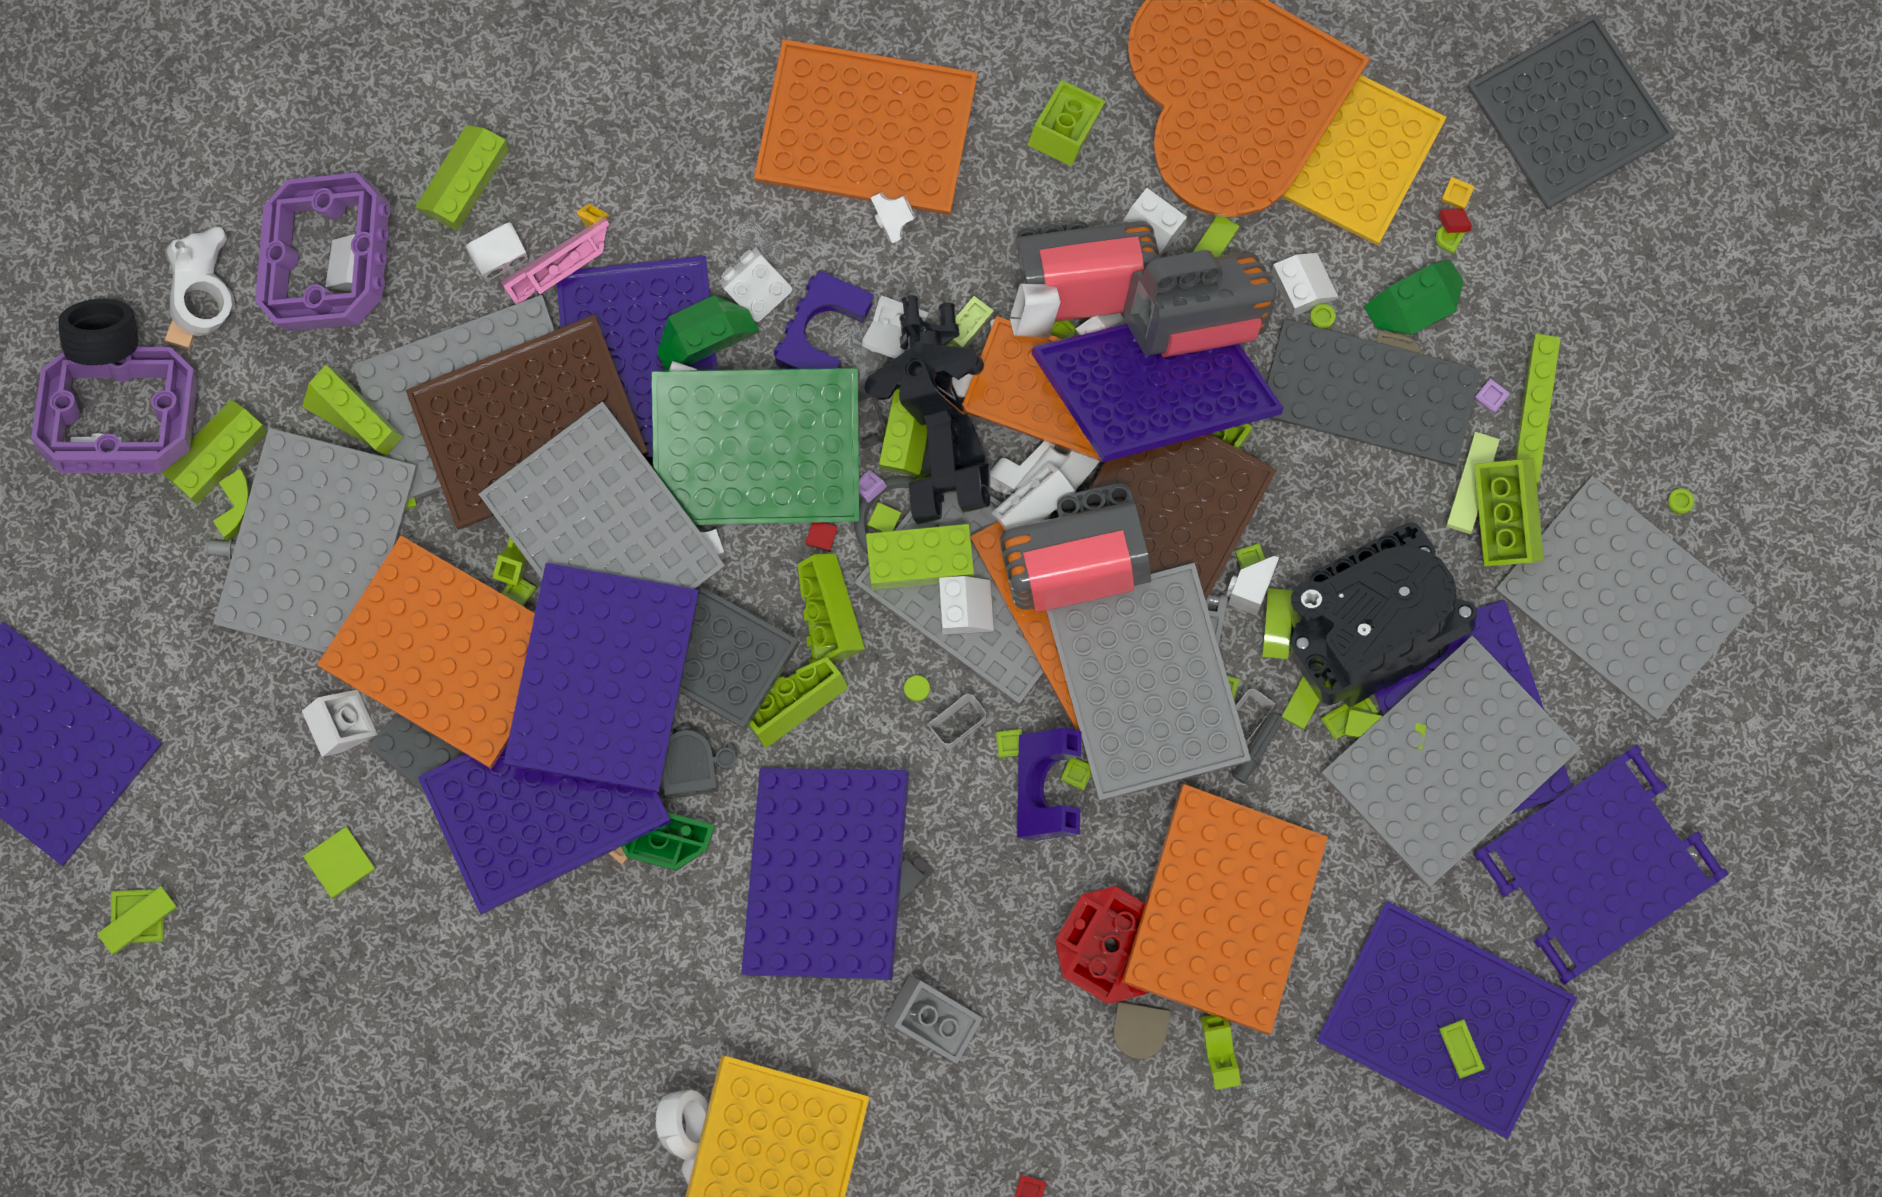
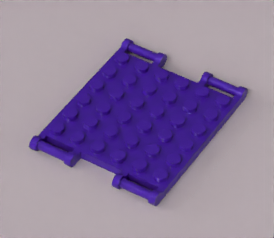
(1600, 864)

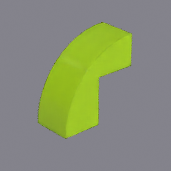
(238, 491)
(510, 565)
(1277, 624)
(1220, 1052)

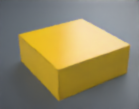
(1457, 193)

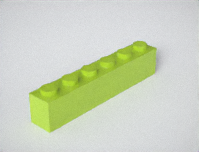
(1537, 399)

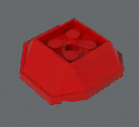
(1082, 940)

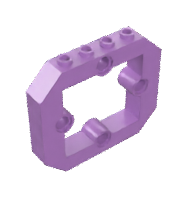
(276, 257)
(125, 457)

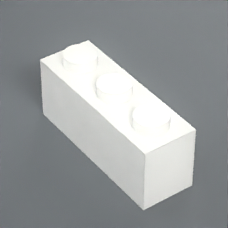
(1034, 499)

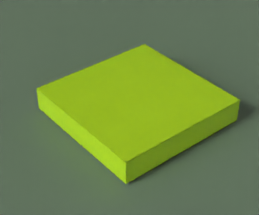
(339, 862)
(123, 901)

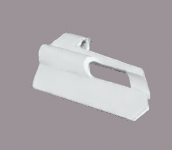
(1009, 477)

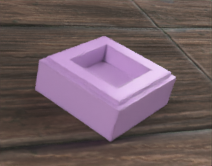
(1492, 396)
(870, 486)

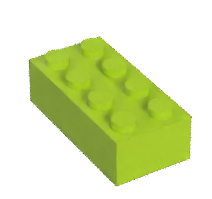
(1509, 512)
(918, 556)

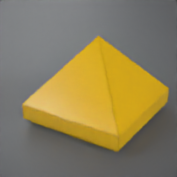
(590, 214)

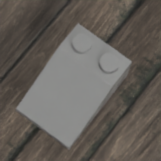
(933, 1019)

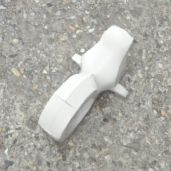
(192, 269)
(670, 1126)

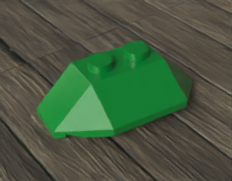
(1417, 300)
(704, 331)
(672, 844)

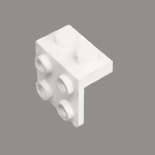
(755, 284)
(886, 328)

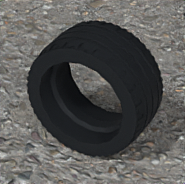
(98, 332)

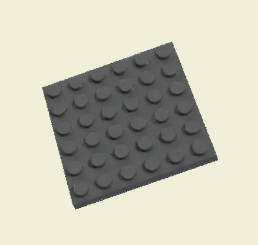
(1571, 111)

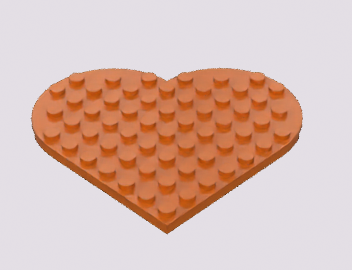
(1239, 97)

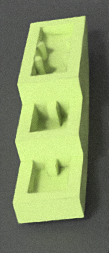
(970, 322)
(1466, 501)

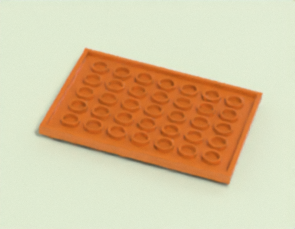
(865, 126)
(436, 650)
(1225, 909)

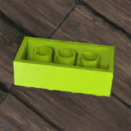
(463, 176)
(215, 451)

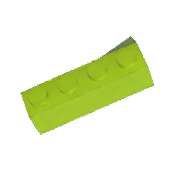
(343, 406)
(903, 441)
(828, 610)
(796, 699)

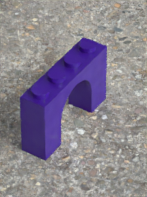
(823, 295)
(1036, 756)

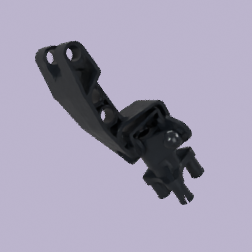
(923, 373)

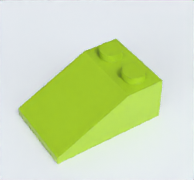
(1066, 123)

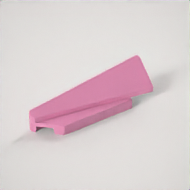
(557, 263)

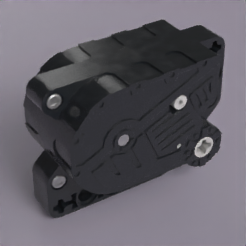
(1376, 617)

